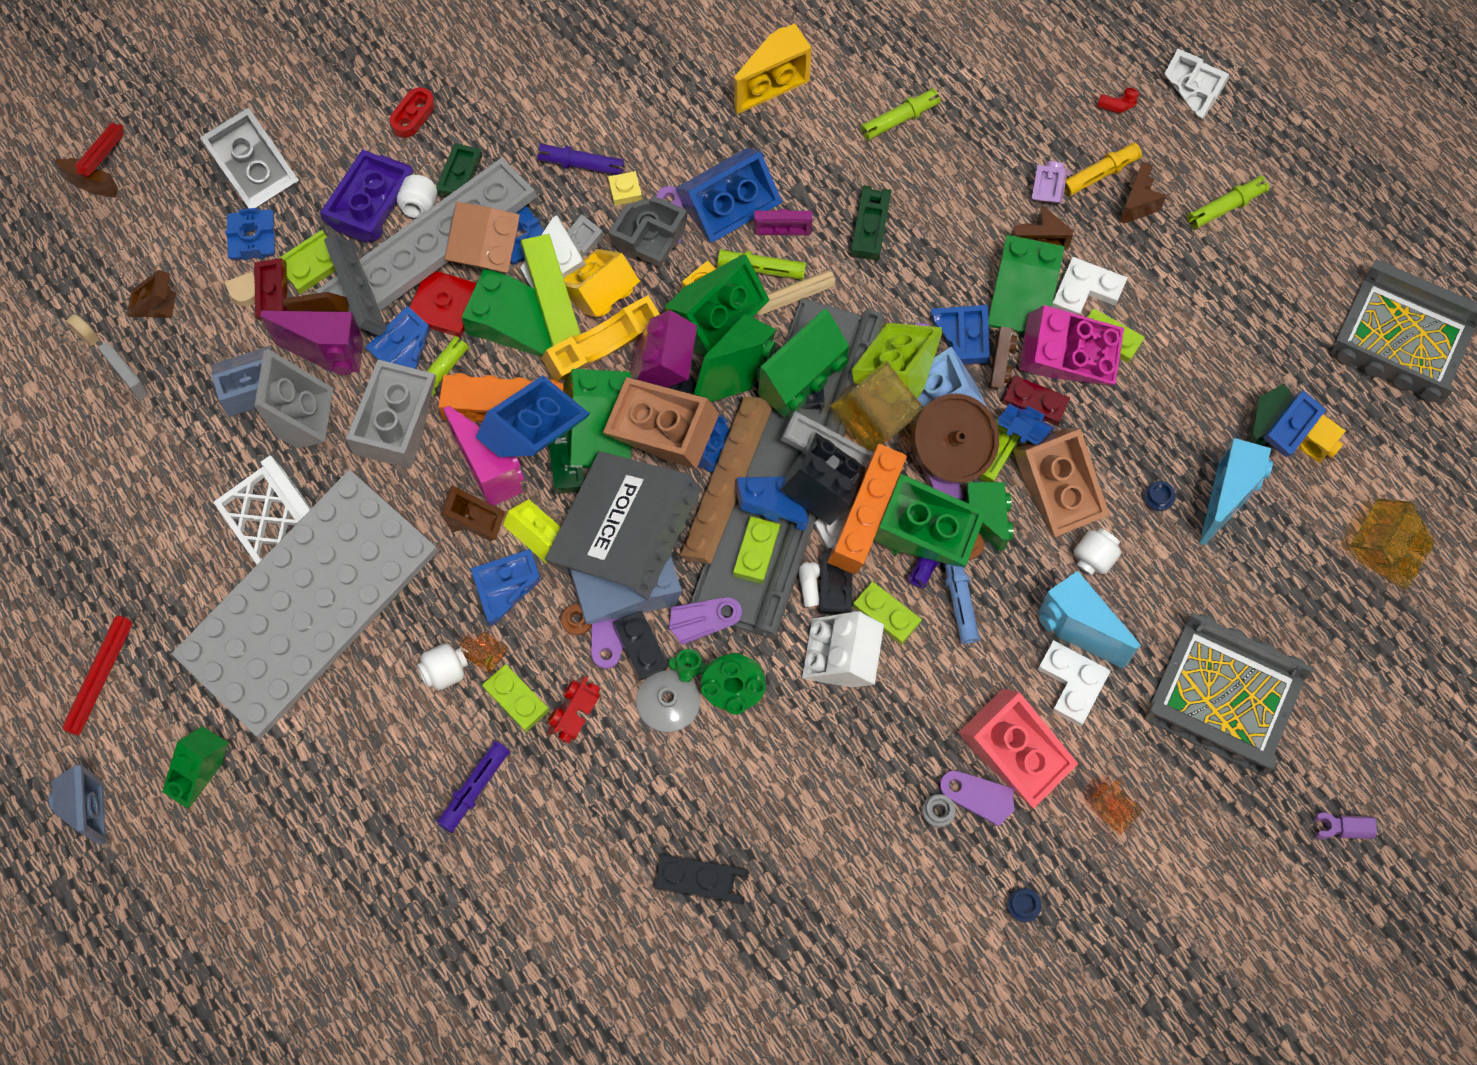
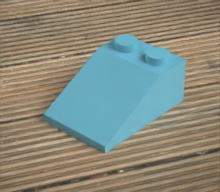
(1237, 477)
(1086, 621)

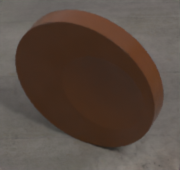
(955, 438)

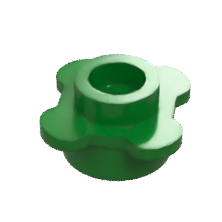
(690, 658)

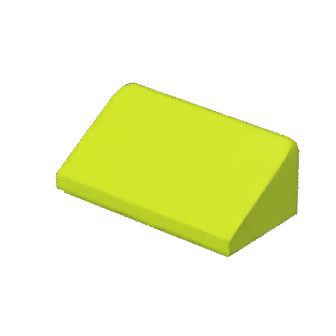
(532, 527)

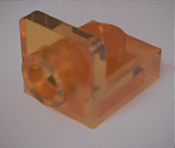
(484, 651)
(1115, 807)

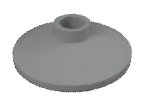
(664, 715)

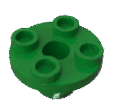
(733, 683)

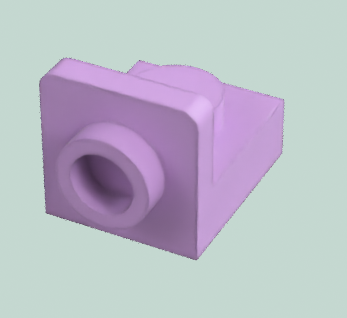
(1050, 182)

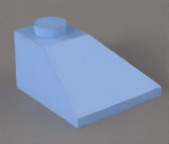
(948, 377)

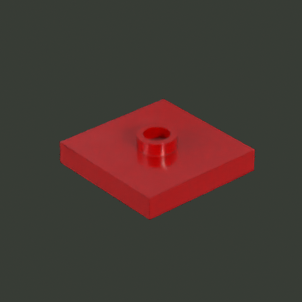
(442, 302)

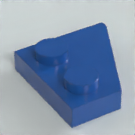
(965, 331)
(402, 340)
(764, 497)
(505, 583)

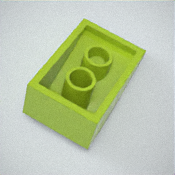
(906, 349)

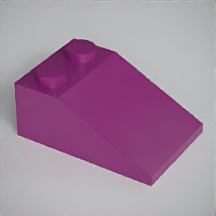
(320, 337)
(664, 350)

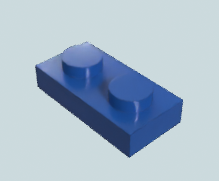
(1294, 423)

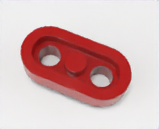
(409, 113)

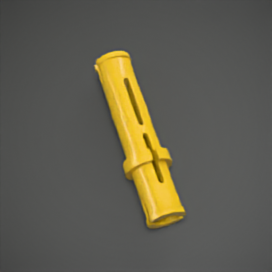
(1109, 165)

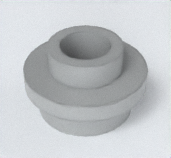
(942, 801)

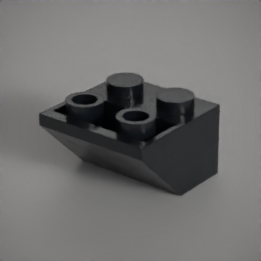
(823, 479)

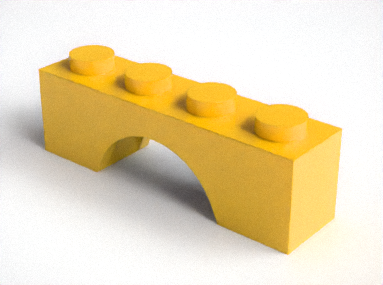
(600, 341)

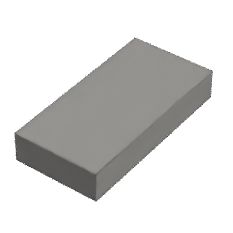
(123, 370)

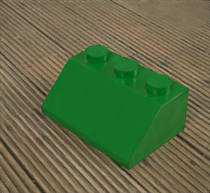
(803, 364)

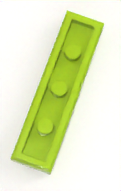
(550, 288)

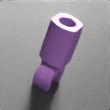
(1347, 826)

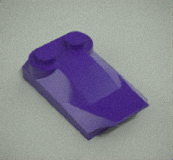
(365, 196)

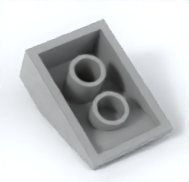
(248, 159)
(292, 401)
(392, 414)

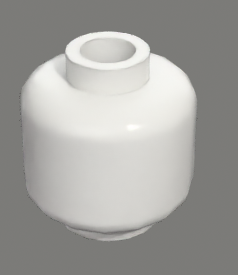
(416, 195)
(1097, 552)
(442, 666)

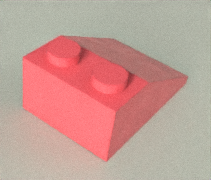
(1018, 746)

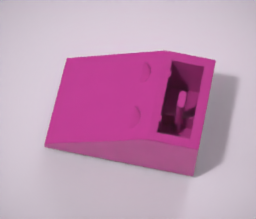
(1071, 347)

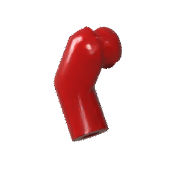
(1121, 103)

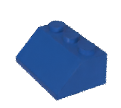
(729, 194)
(530, 420)

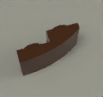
(97, 183)

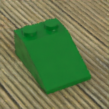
(1024, 281)
(720, 301)
(506, 314)
(736, 359)
(597, 394)
(929, 523)

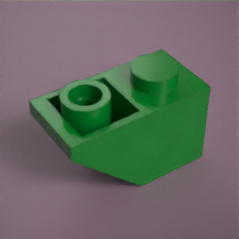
(996, 502)
(194, 765)

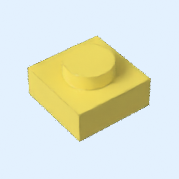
(625, 188)

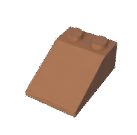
(662, 421)
(1062, 480)

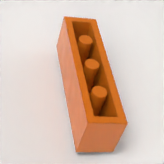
(478, 395)
(867, 509)

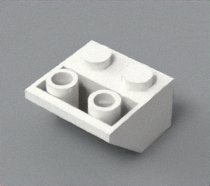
(843, 650)

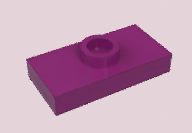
(783, 222)

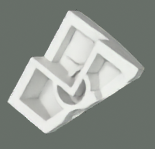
(1196, 81)

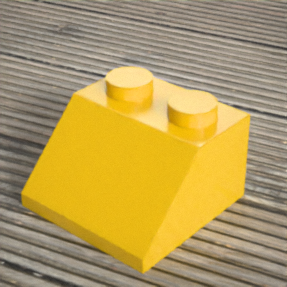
(600, 282)

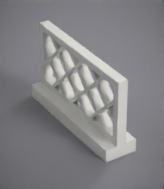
(287, 494)

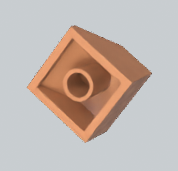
(481, 237)

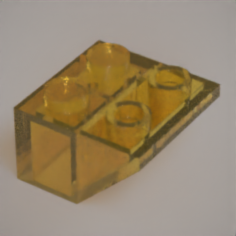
(877, 406)
(1393, 541)

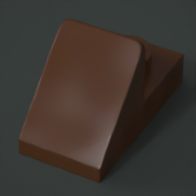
(1141, 199)
(1048, 230)
(152, 297)
(471, 513)

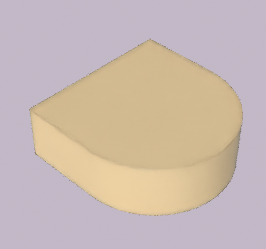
(242, 289)
(82, 329)

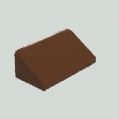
(317, 303)

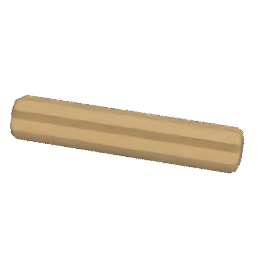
(798, 291)

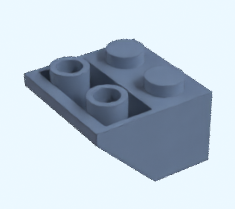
(238, 381)

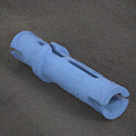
(958, 583)

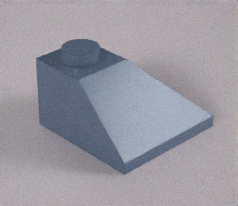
(80, 802)

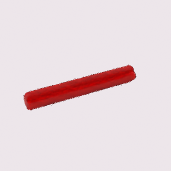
(97, 675)

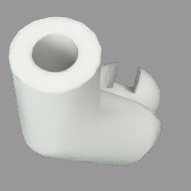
(807, 574)

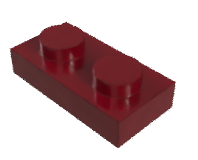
(270, 286)
(1049, 402)

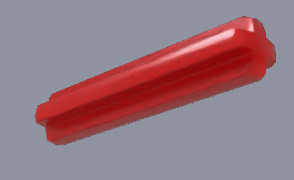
(99, 149)

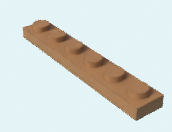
(721, 490)

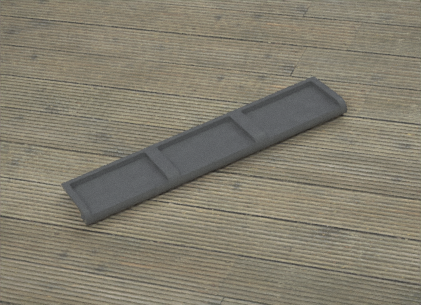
(766, 603)

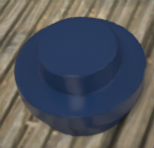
(1159, 496)
(1024, 905)

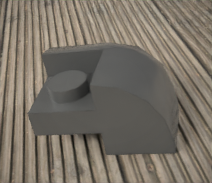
(648, 229)

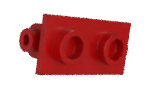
(578, 697)

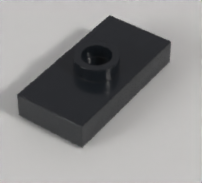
(834, 588)

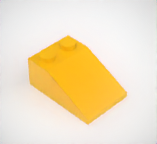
(773, 69)

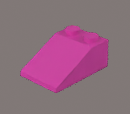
(496, 476)

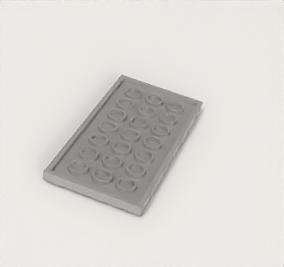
(304, 603)

